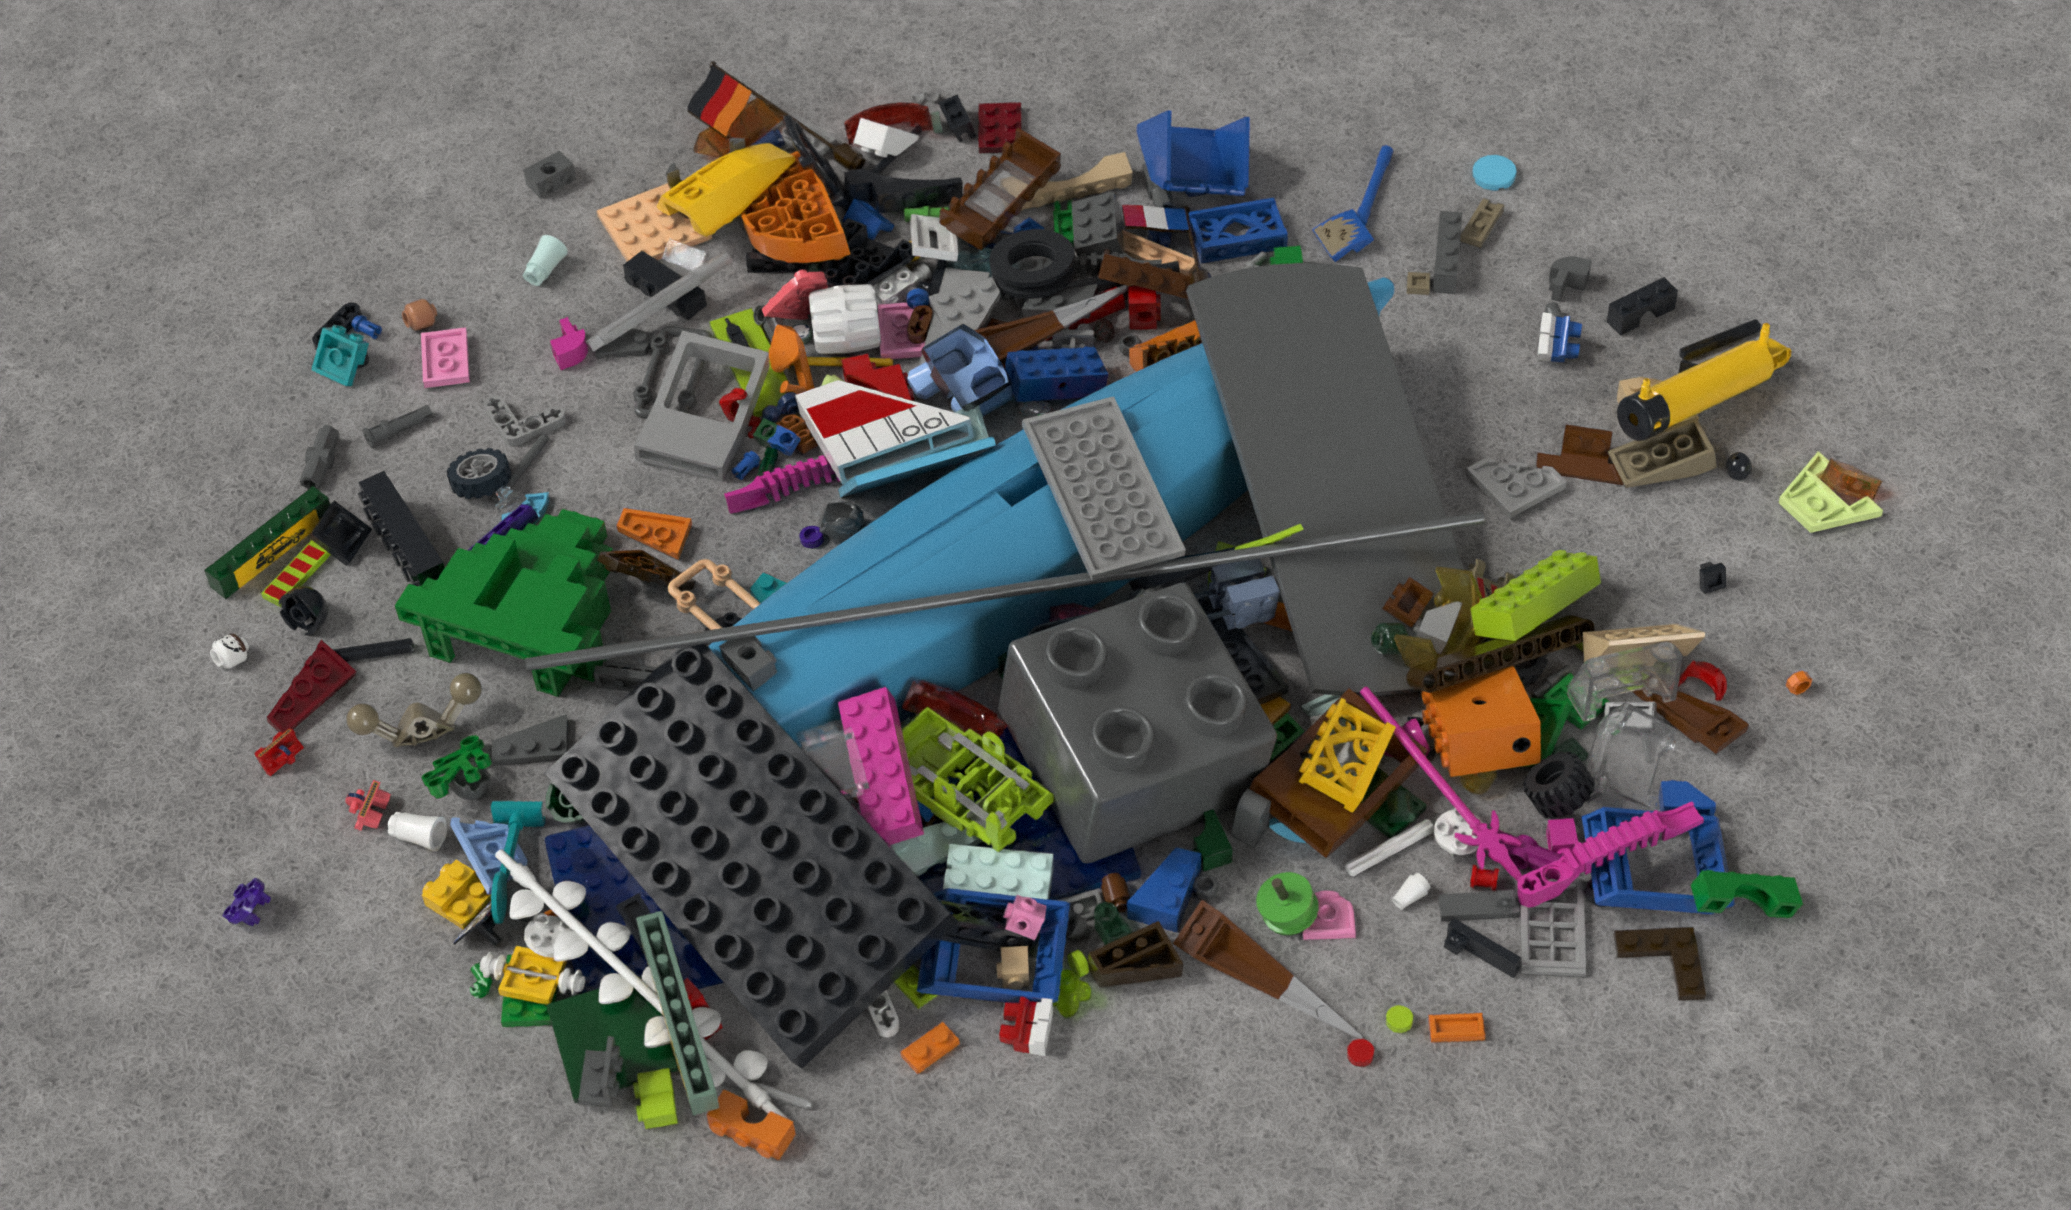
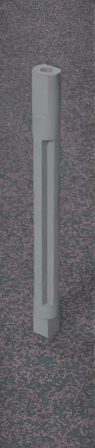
(658, 302)

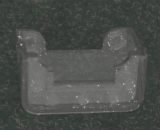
(1648, 668)
(835, 755)
(1627, 758)

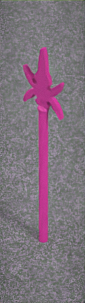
(1486, 838)

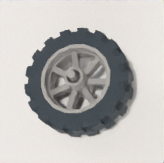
(479, 473)

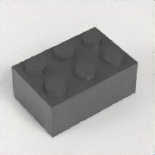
(1097, 225)

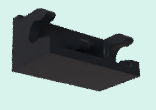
(957, 117)

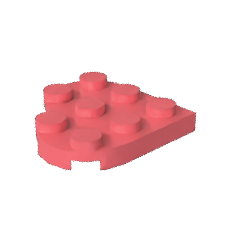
(793, 298)

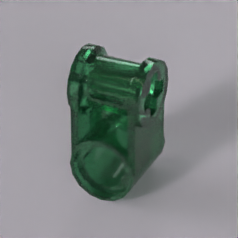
(1110, 929)

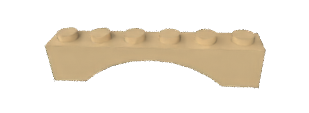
(1108, 174)

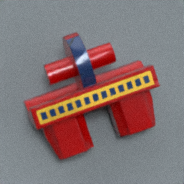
(279, 752)

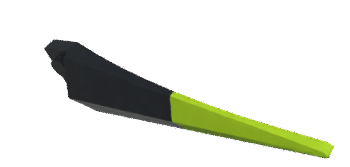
(1168, 579)

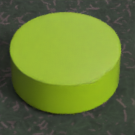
(1078, 963)
(1399, 1019)

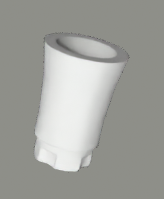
(418, 829)

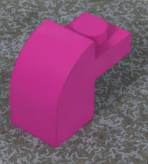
(571, 347)

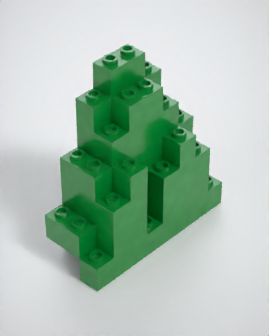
(521, 596)

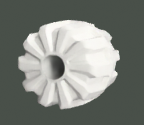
(844, 319)

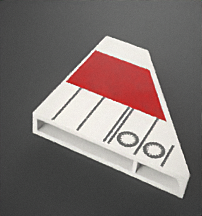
(875, 430)

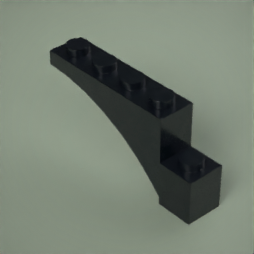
(896, 194)

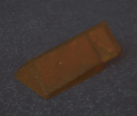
(750, 125)

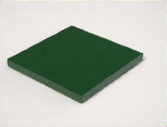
(585, 1024)

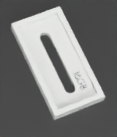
(920, 238)

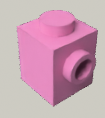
(1025, 916)

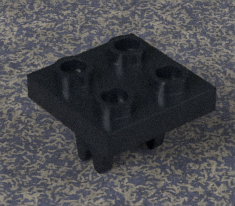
(340, 533)

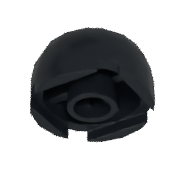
(304, 604)

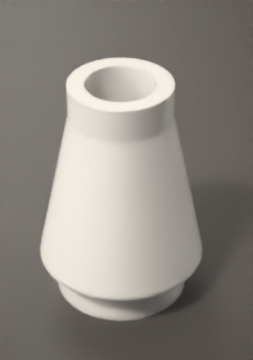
(1411, 891)

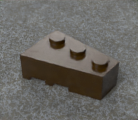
(1136, 958)

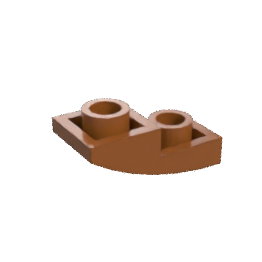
(799, 427)

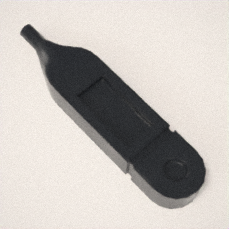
(735, 334)

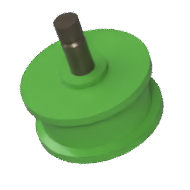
(1287, 903)

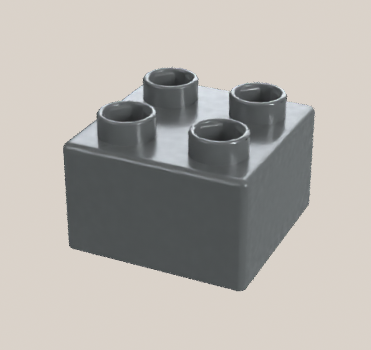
(1134, 721)

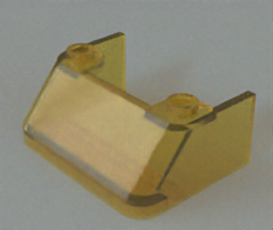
(1456, 586)

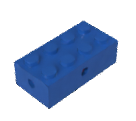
(1055, 373)

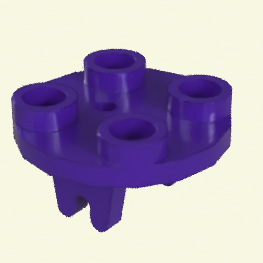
(245, 901)

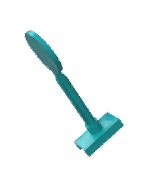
(515, 815)

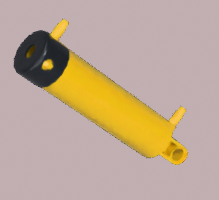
(1700, 387)

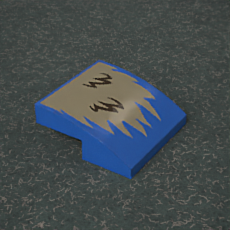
(1343, 234)

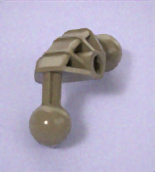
(419, 721)

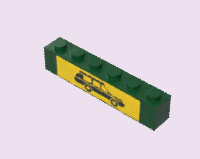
(267, 543)

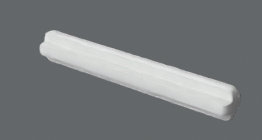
(1389, 847)

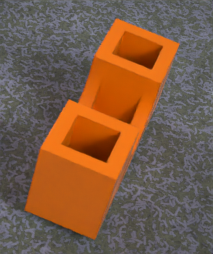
(768, 1137)

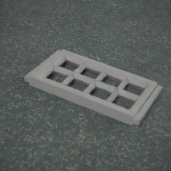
(1554, 967)

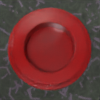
(1360, 1052)

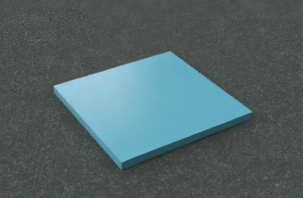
(916, 466)

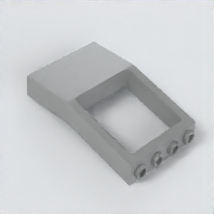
(691, 441)

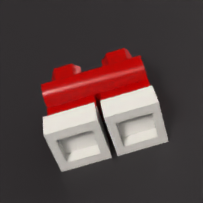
(1031, 1025)

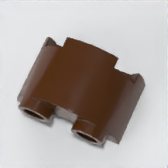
(1408, 602)

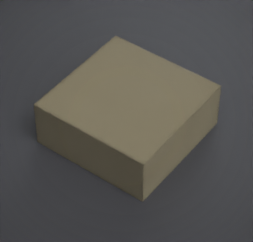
(1418, 283)

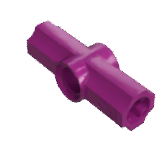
(1529, 853)

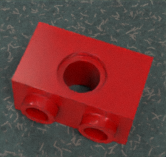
(1143, 308)

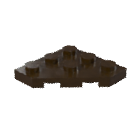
(643, 566)

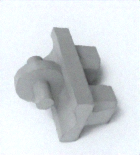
(1074, 338)

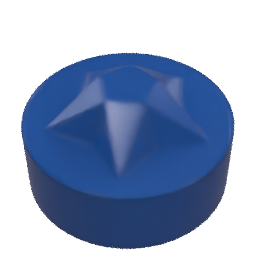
(917, 297)

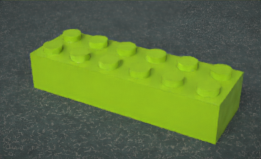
(1535, 595)

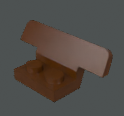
(1583, 456)

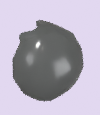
(473, 790)

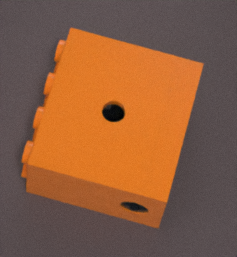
(1483, 724)

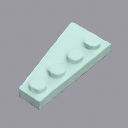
(932, 847)

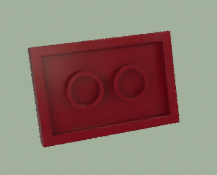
(998, 125)

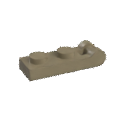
(1482, 223)

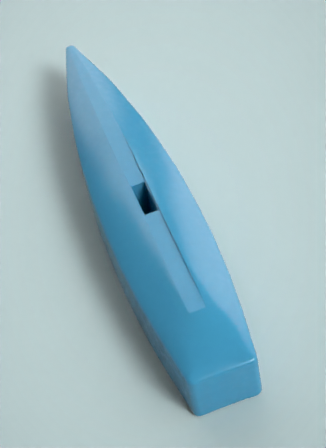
(983, 530)

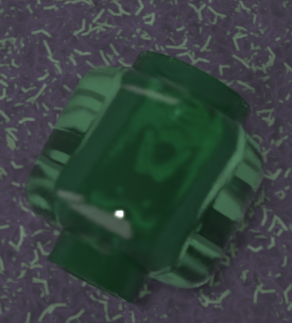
(1383, 637)

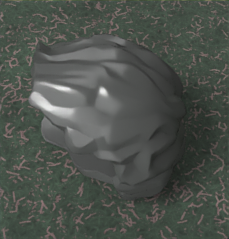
(841, 520)

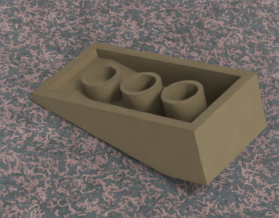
(1668, 456)

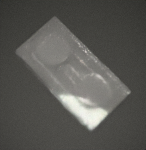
(684, 255)

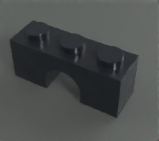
(1627, 311)

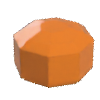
(1799, 682)

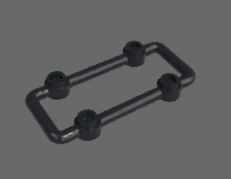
(813, 160)

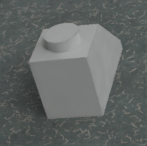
(1437, 625)

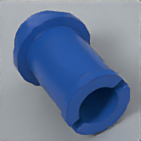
(361, 324)
(746, 465)

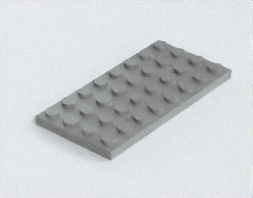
(1103, 488)

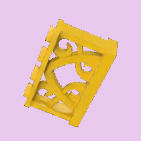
(1375, 740)

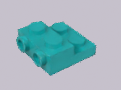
(339, 354)

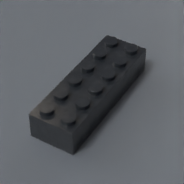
(399, 530)

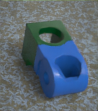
(776, 437)

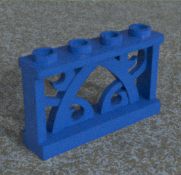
(1228, 246)

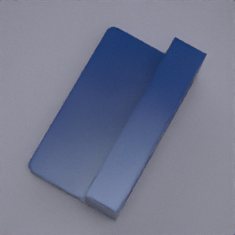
(869, 216)

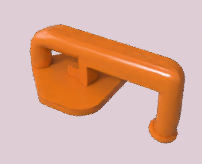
(789, 349)

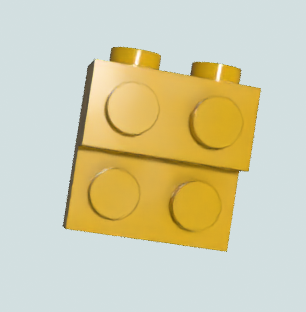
(456, 894)

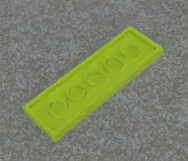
(756, 339)

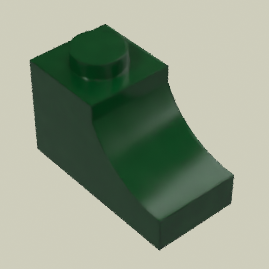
(1213, 843)

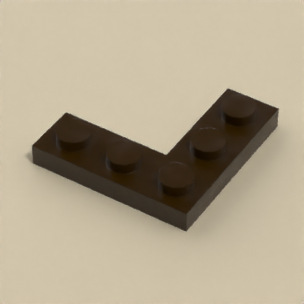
(1673, 942)

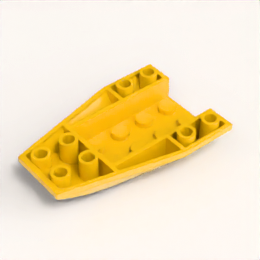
(725, 186)

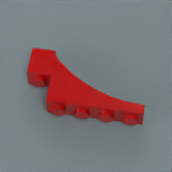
(888, 380)

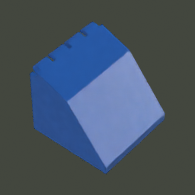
(1196, 157)

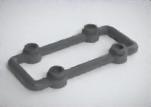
(659, 347)

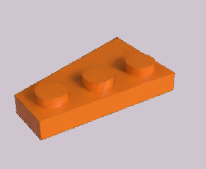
(656, 530)

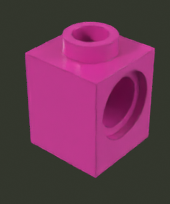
(1561, 835)

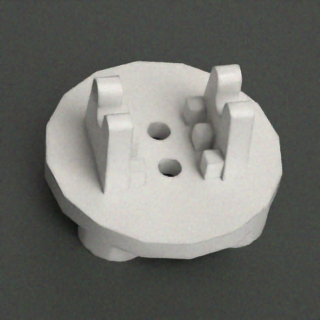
(1445, 832)
(542, 933)

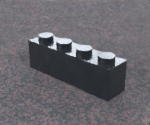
(653, 277)

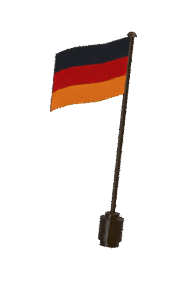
(723, 100)

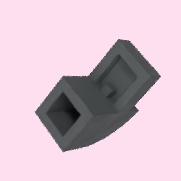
(1568, 272)

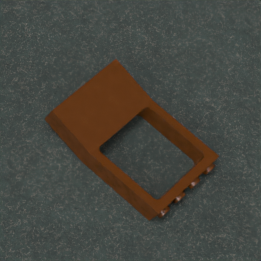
(1309, 812)

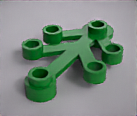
(470, 747)

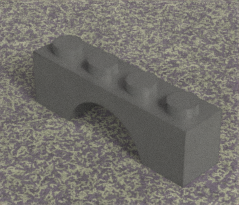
(1447, 252)

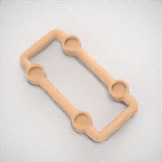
(721, 577)

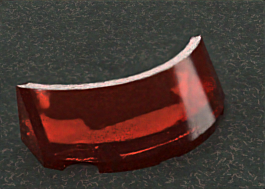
(890, 114)
(953, 707)

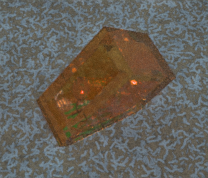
(1850, 480)

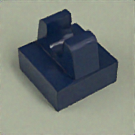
(1159, 237)

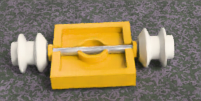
(531, 976)

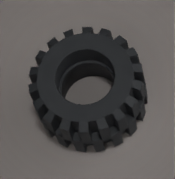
(1558, 785)

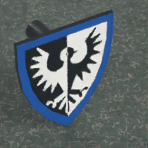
(484, 928)

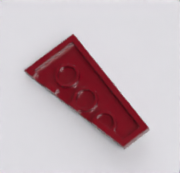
(316, 682)

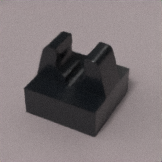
(1712, 577)

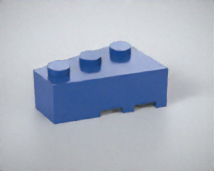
(1166, 891)

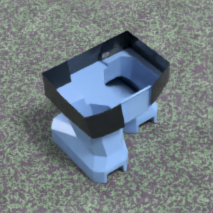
(965, 368)

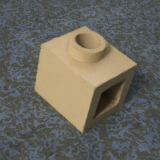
(1014, 967)

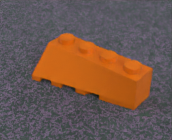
(1164, 346)

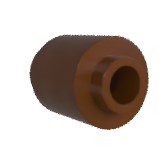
(1116, 891)

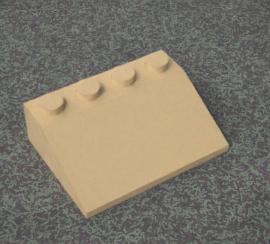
(1617, 640)

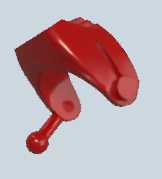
(730, 407)
(1709, 674)

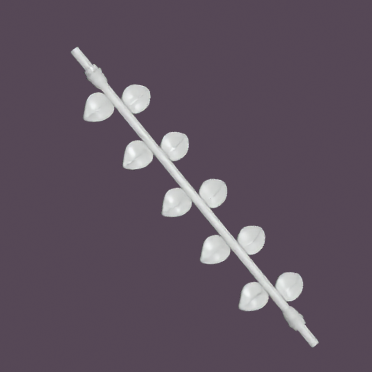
(617, 987)

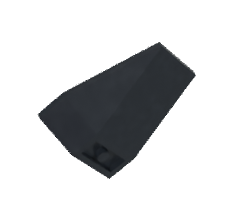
(868, 258)

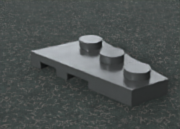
(1059, 299)
(535, 744)

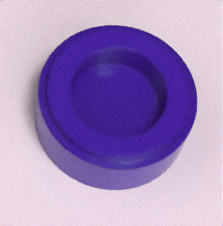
(811, 537)

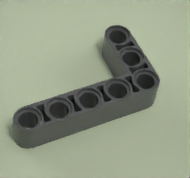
(1253, 817)

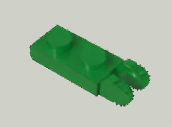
(1063, 221)

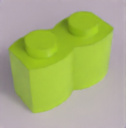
(656, 1098)

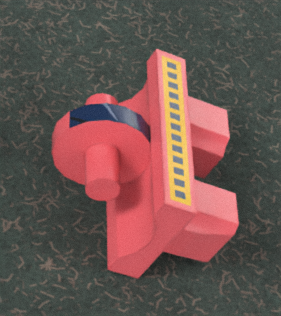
(366, 815)

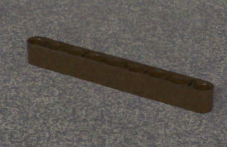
(1498, 654)

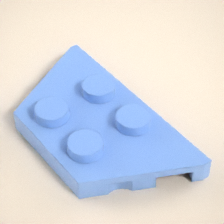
(481, 844)

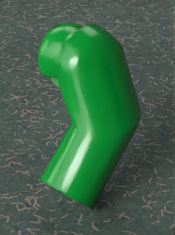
(482, 985)

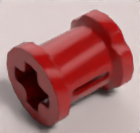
(1484, 878)

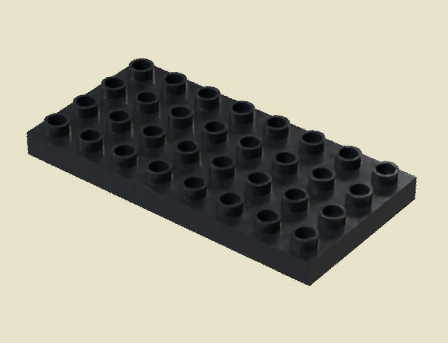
(750, 851)

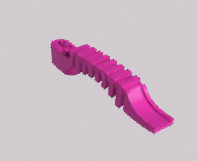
(754, 494)
(1536, 889)

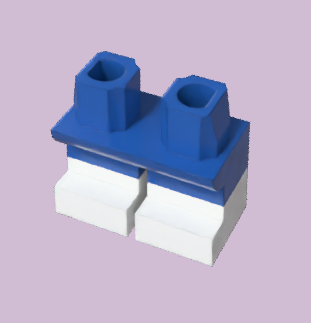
(1554, 338)

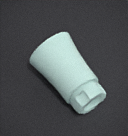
(544, 260)

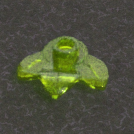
(1071, 994)

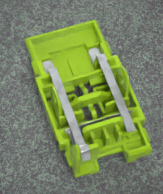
(939, 748)

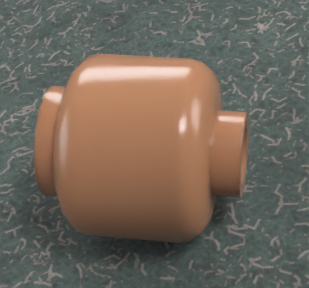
(419, 314)

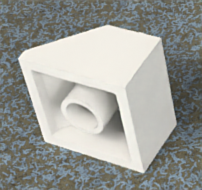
(882, 138)

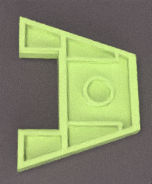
(1817, 505)

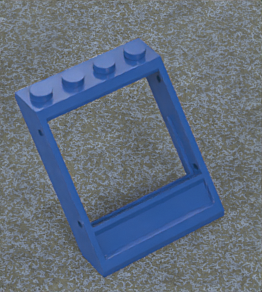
(1613, 879)
(940, 962)

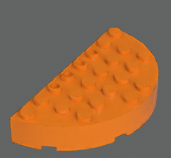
(795, 219)

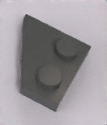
(632, 342)

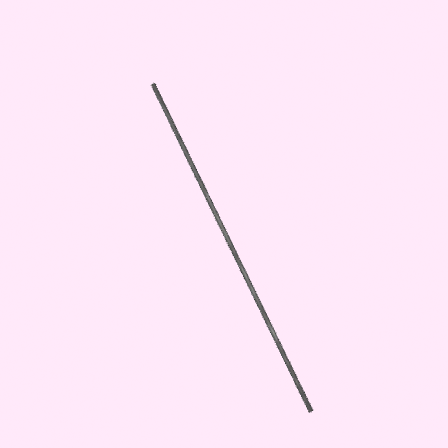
(996, 592)

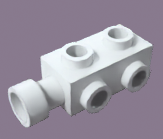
(898, 284)

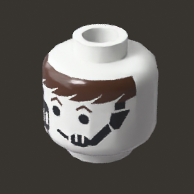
(229, 651)

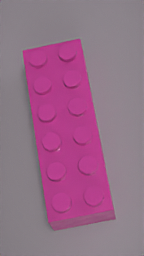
(891, 797)

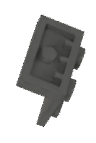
(599, 1075)

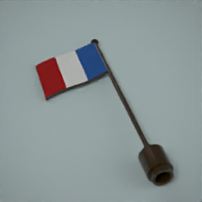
(1165, 221)

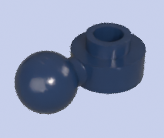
(787, 405)

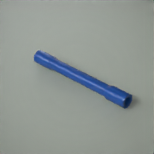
(1381, 164)

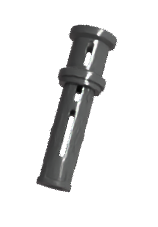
(387, 429)

